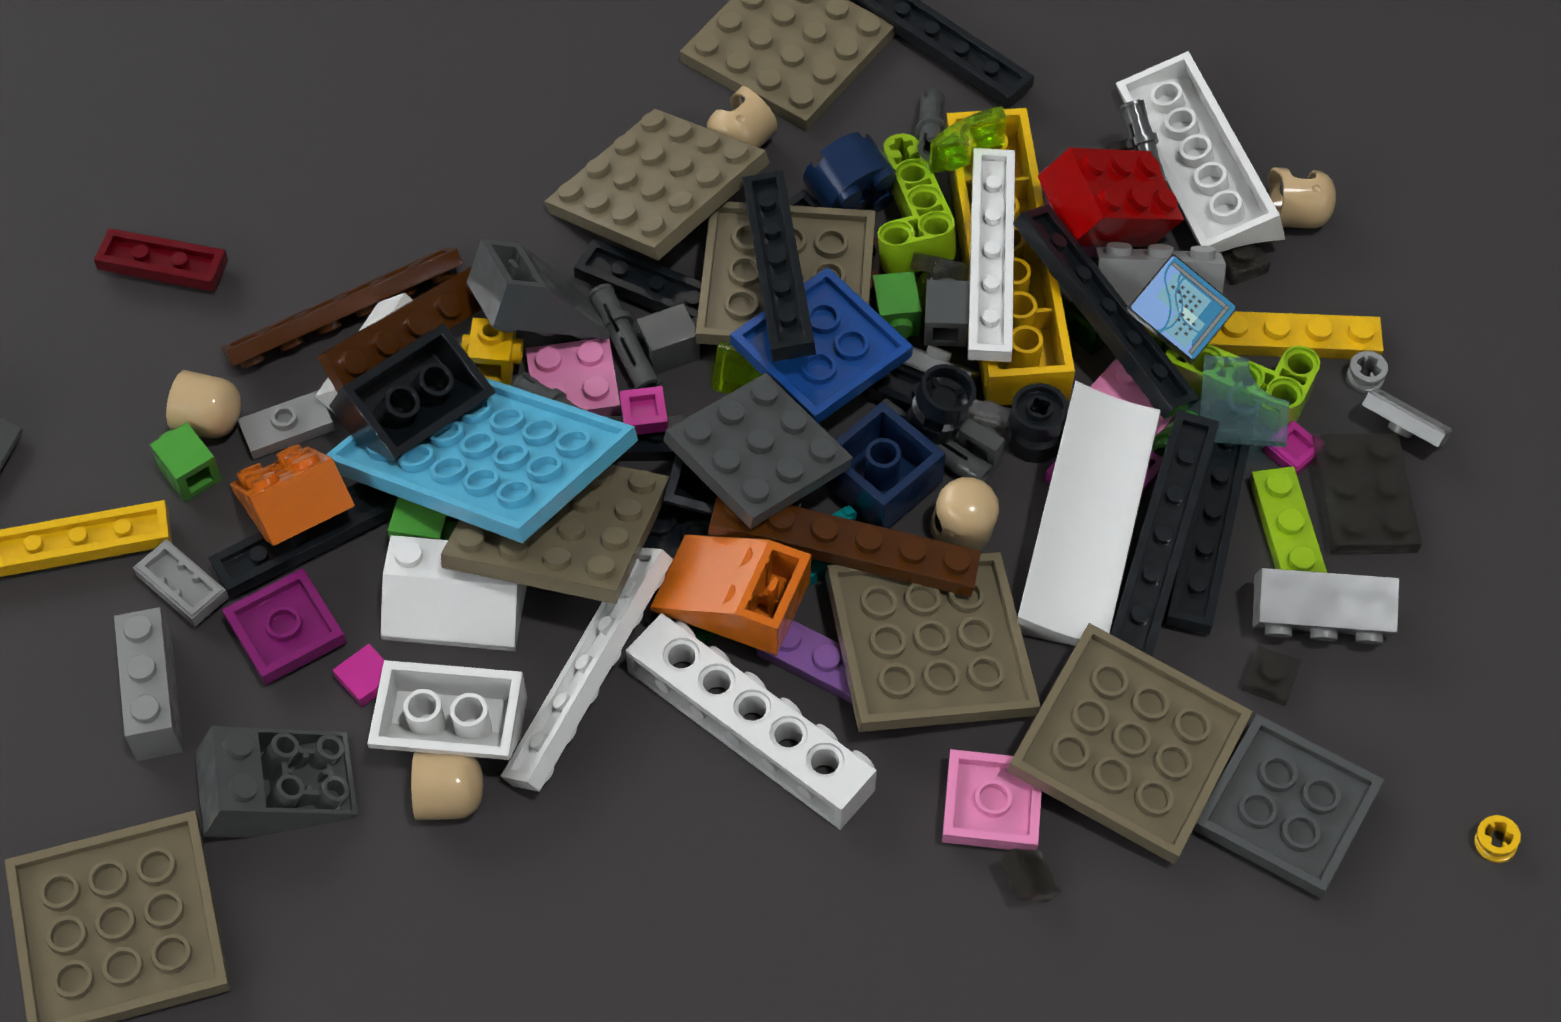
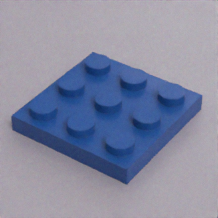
(850, 343)

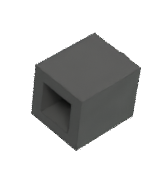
(946, 312)
(669, 338)

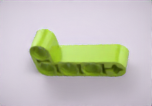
(926, 217)
(1290, 380)

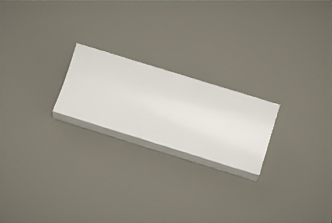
(1203, 157)
(1088, 517)

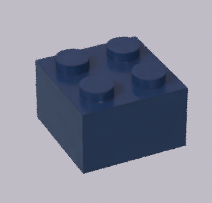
(889, 467)

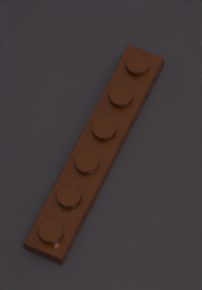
(445, 303)
(327, 314)
(860, 546)

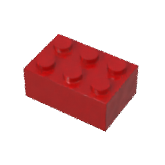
(1111, 196)

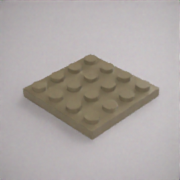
(788, 51)
(656, 183)
(730, 274)
(580, 549)
(930, 652)
(1130, 743)
(117, 924)

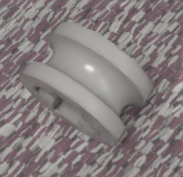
(1371, 361)

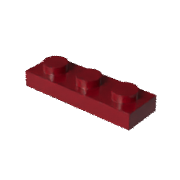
(161, 259)

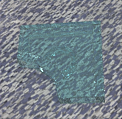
(1243, 408)

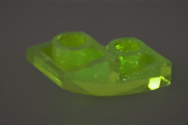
(954, 145)

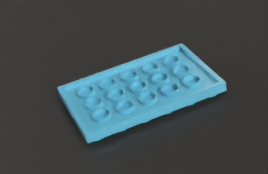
(498, 464)

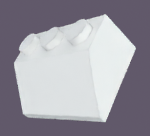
(444, 604)
(448, 710)

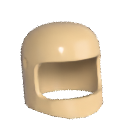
(748, 122)
(1304, 201)
(205, 402)
(966, 513)
(445, 786)

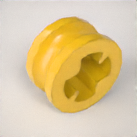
(1511, 835)

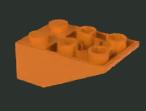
(292, 492)
(736, 588)

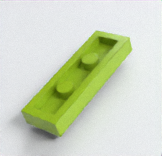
(1286, 520)

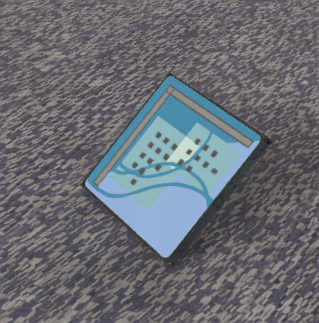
(1181, 308)

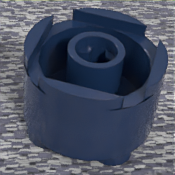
(852, 175)

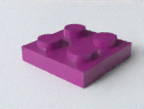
(284, 626)

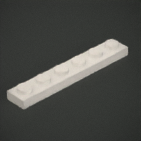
(991, 255)
(583, 675)

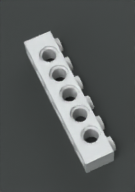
(831, 795)

